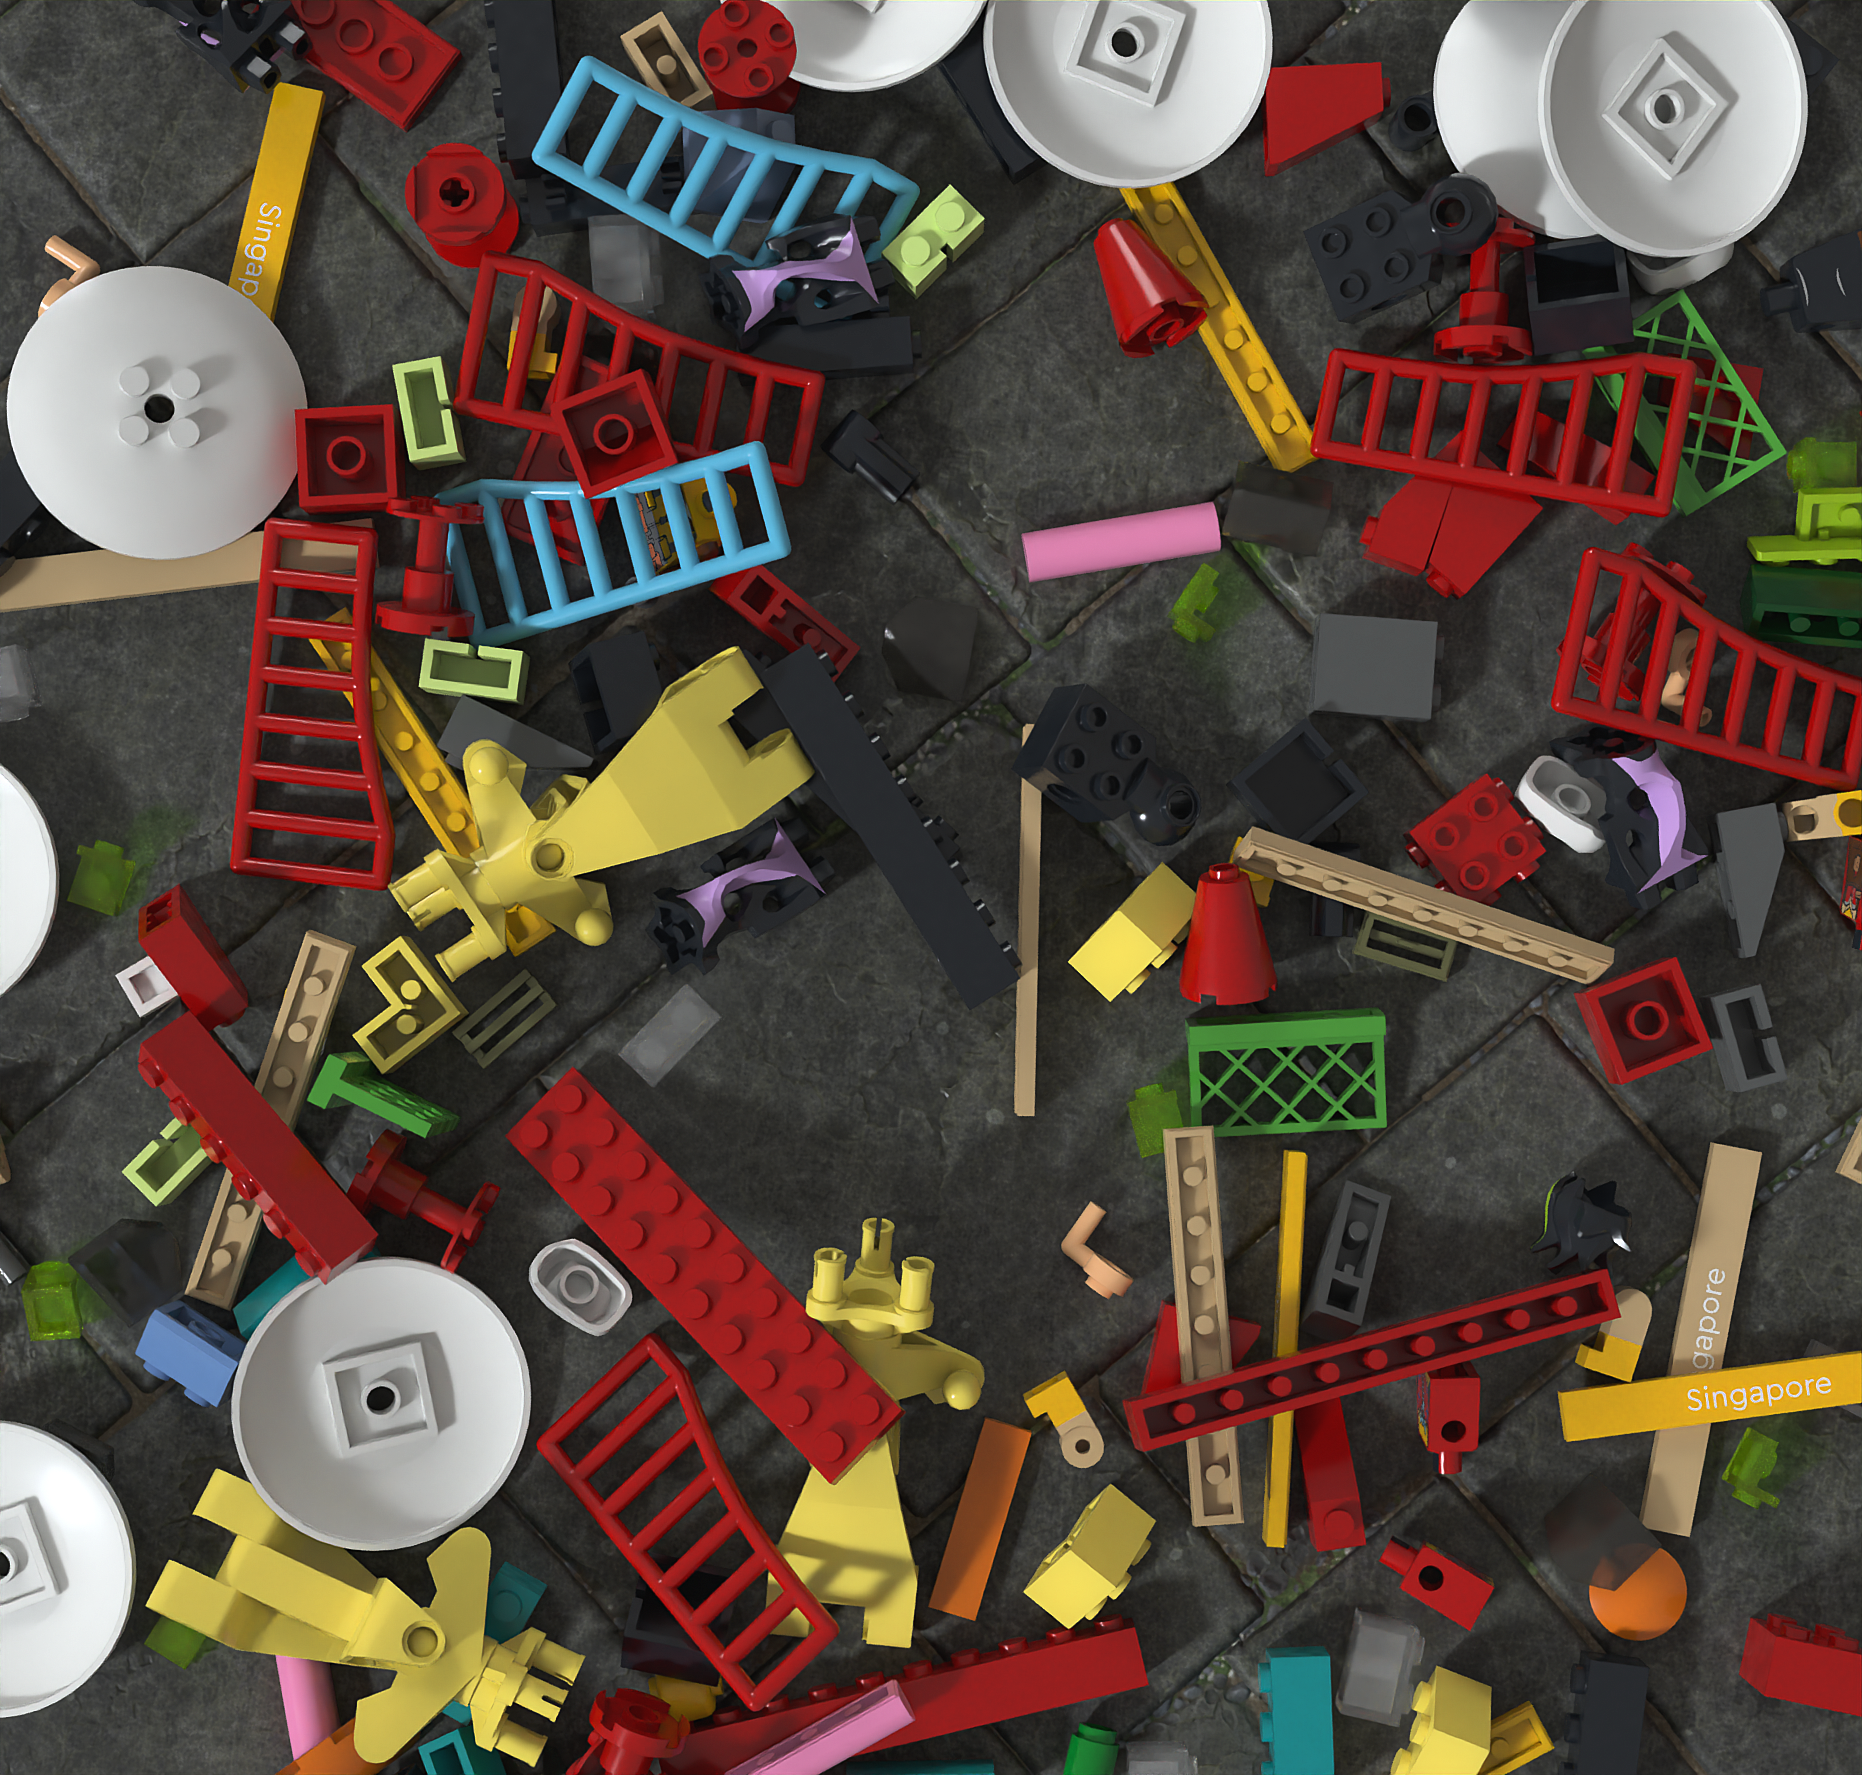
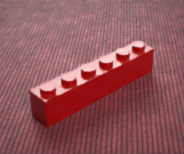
(256, 1148)

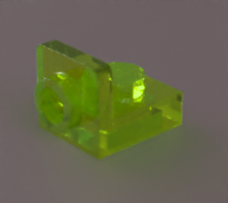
(1822, 464)
(1196, 595)
(101, 877)
(1150, 1113)
(52, 1302)
(1749, 1463)
(175, 1641)

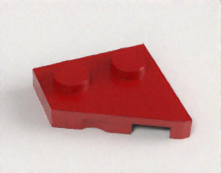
(1724, 403)

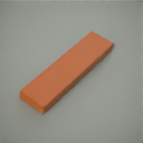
(979, 1518)

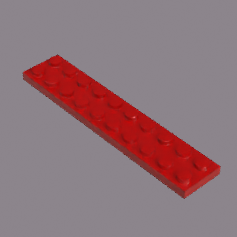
(705, 1276)

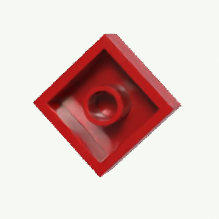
(349, 458)
(1643, 1020)
(1803, 1664)

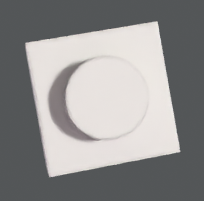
(146, 987)

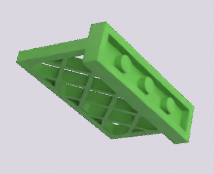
(1650, 432)
(1293, 1031)
(353, 1080)

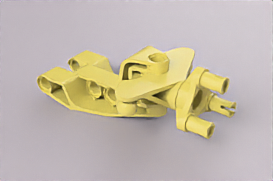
(665, 789)
(852, 1535)
(320, 1604)

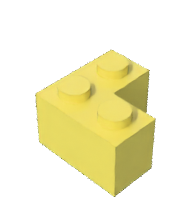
(1137, 934)
(419, 1006)
(1092, 1559)
(1449, 1727)

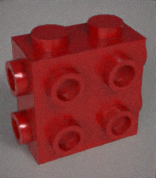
(1476, 842)

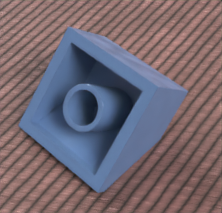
(192, 1352)

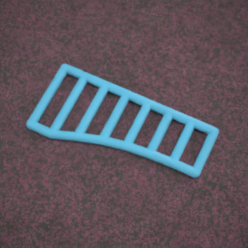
(719, 136)
(648, 584)

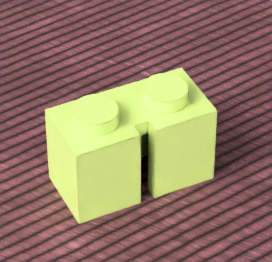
(917, 251)
(427, 414)
(455, 671)
(168, 1168)

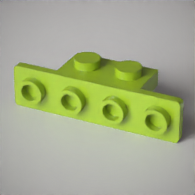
(1825, 530)

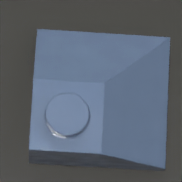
(735, 162)

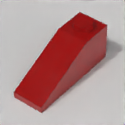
(1591, 465)
(1410, 520)
(782, 614)
(1328, 1477)

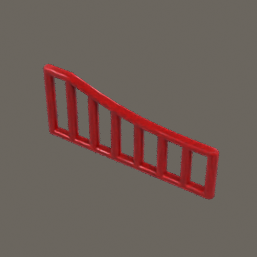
(628, 326)
(1532, 378)
(1711, 630)
(360, 731)
(738, 1517)

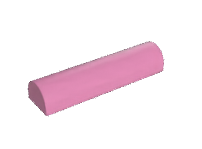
(1121, 541)
(307, 1702)
(835, 1735)

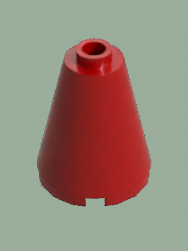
(1145, 290)
(1226, 941)

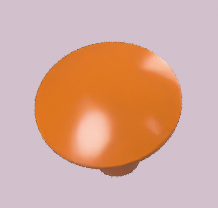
(1646, 1602)

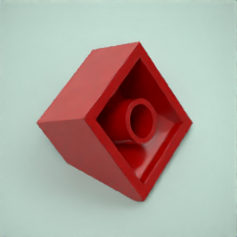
(615, 433)

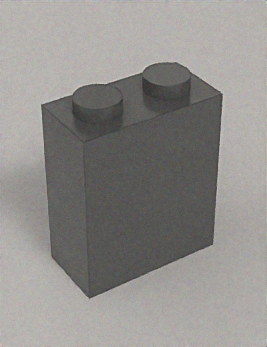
(1375, 668)

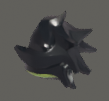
(1583, 1225)

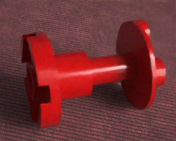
(748, 57)
(461, 204)
(1484, 310)
(427, 584)
(1647, 607)
(404, 1191)
(636, 1731)

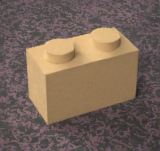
(666, 64)

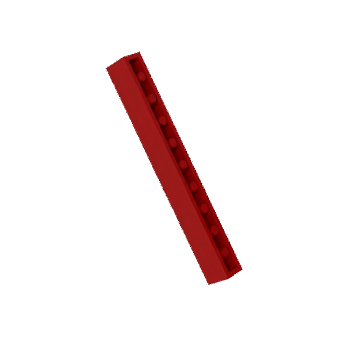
(1370, 1359)
(943, 1697)

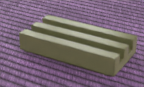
(1366, 932)
(474, 1045)

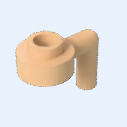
(83, 265)
(1680, 668)
(1104, 1275)

